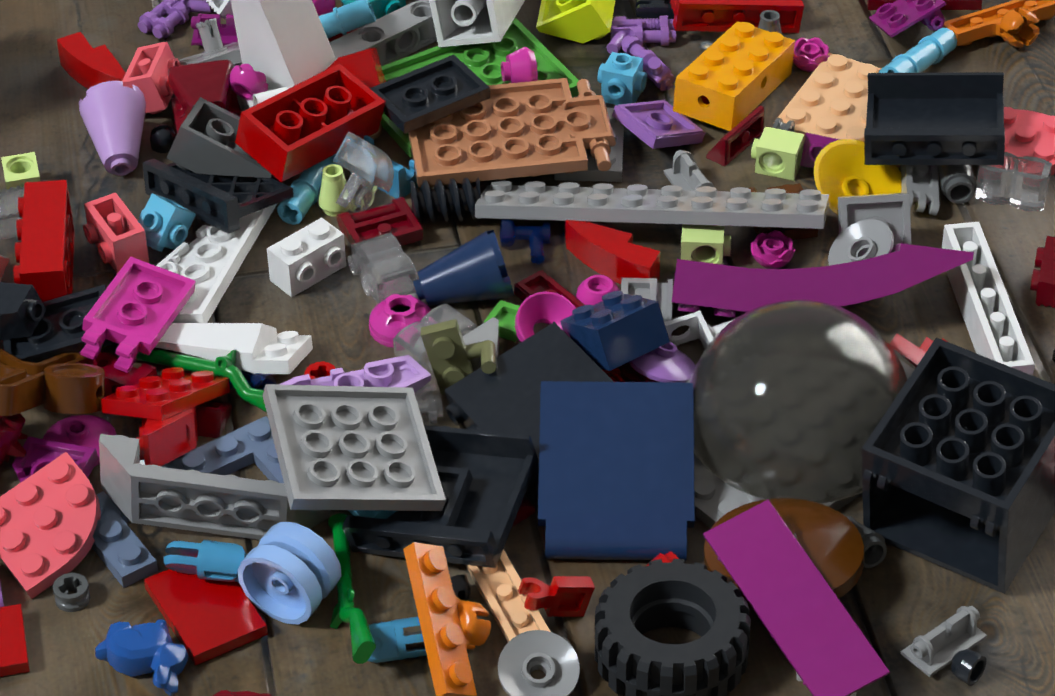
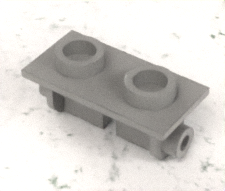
(686, 172)
(939, 646)

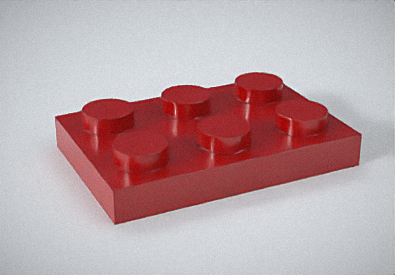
(165, 394)

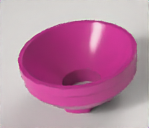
(541, 308)
(386, 323)

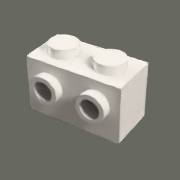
(306, 257)

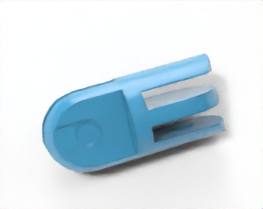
(206, 559)
(391, 640)

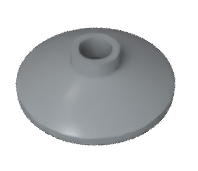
(861, 241)
(542, 652)

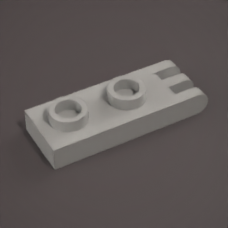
(922, 185)

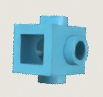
(622, 78)
(165, 222)

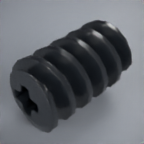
(444, 200)

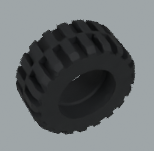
(672, 597)

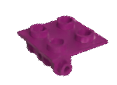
(902, 14)

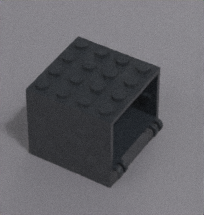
(964, 465)

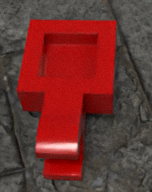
(563, 598)

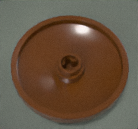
(822, 532)

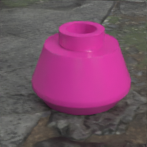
(520, 66)

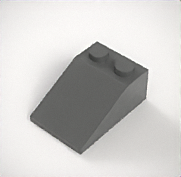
(208, 144)

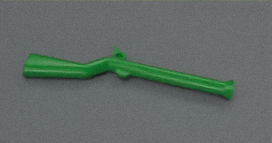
(222, 367)
(361, 636)

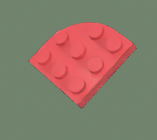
(1030, 134)
(48, 524)

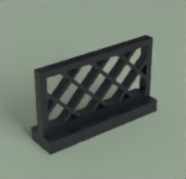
(214, 196)

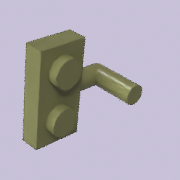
(451, 356)

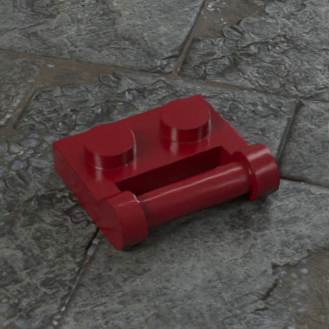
(384, 219)

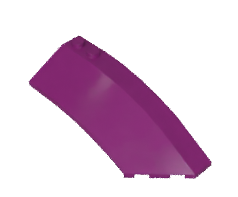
(843, 284)

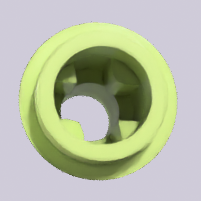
(331, 187)

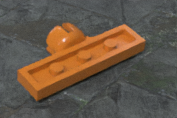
(1010, 20)
(446, 622)

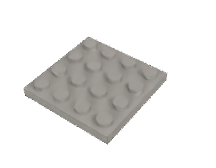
(352, 448)

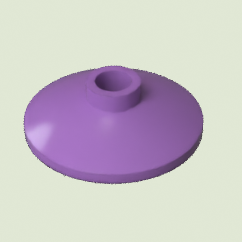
(664, 364)

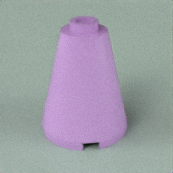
(115, 124)

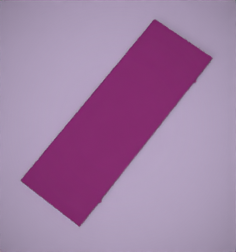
(795, 603)

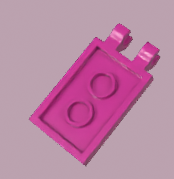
(135, 311)

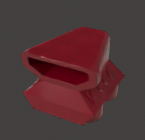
(201, 80)

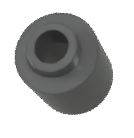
(957, 182)

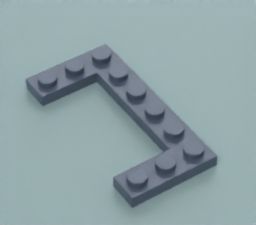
(120, 546)

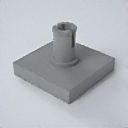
(213, 46)
(888, 208)

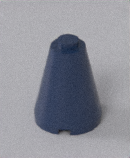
(466, 274)

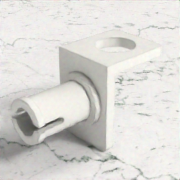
(697, 329)

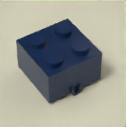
(617, 329)

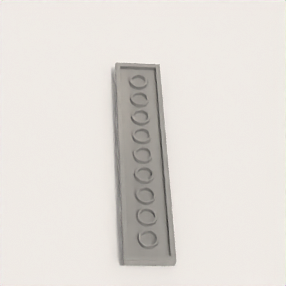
(655, 206)

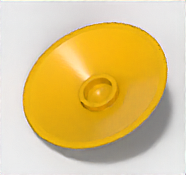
(843, 172)

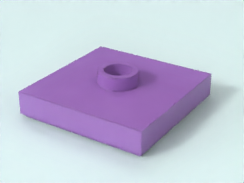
(658, 124)

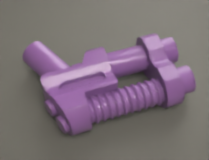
(176, 13)
(646, 30)
(652, 65)

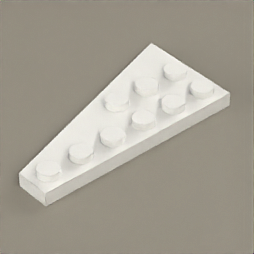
(213, 263)

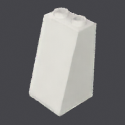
(472, 20)
(282, 40)

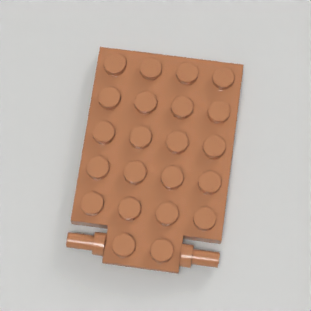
(516, 134)

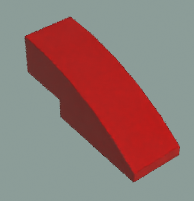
(88, 64)
(611, 251)

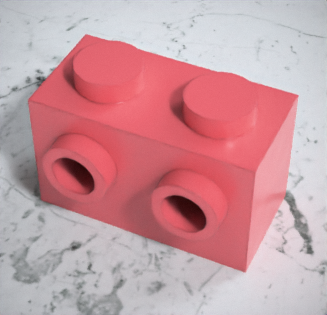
(150, 73)
(114, 231)

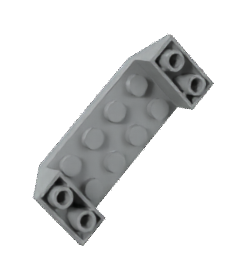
(193, 498)

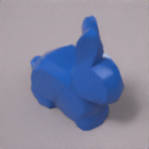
(144, 650)

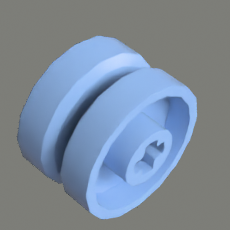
(289, 572)

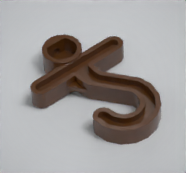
(60, 383)

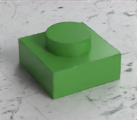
(506, 314)

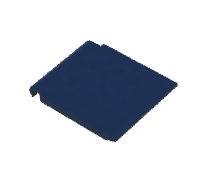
(616, 469)

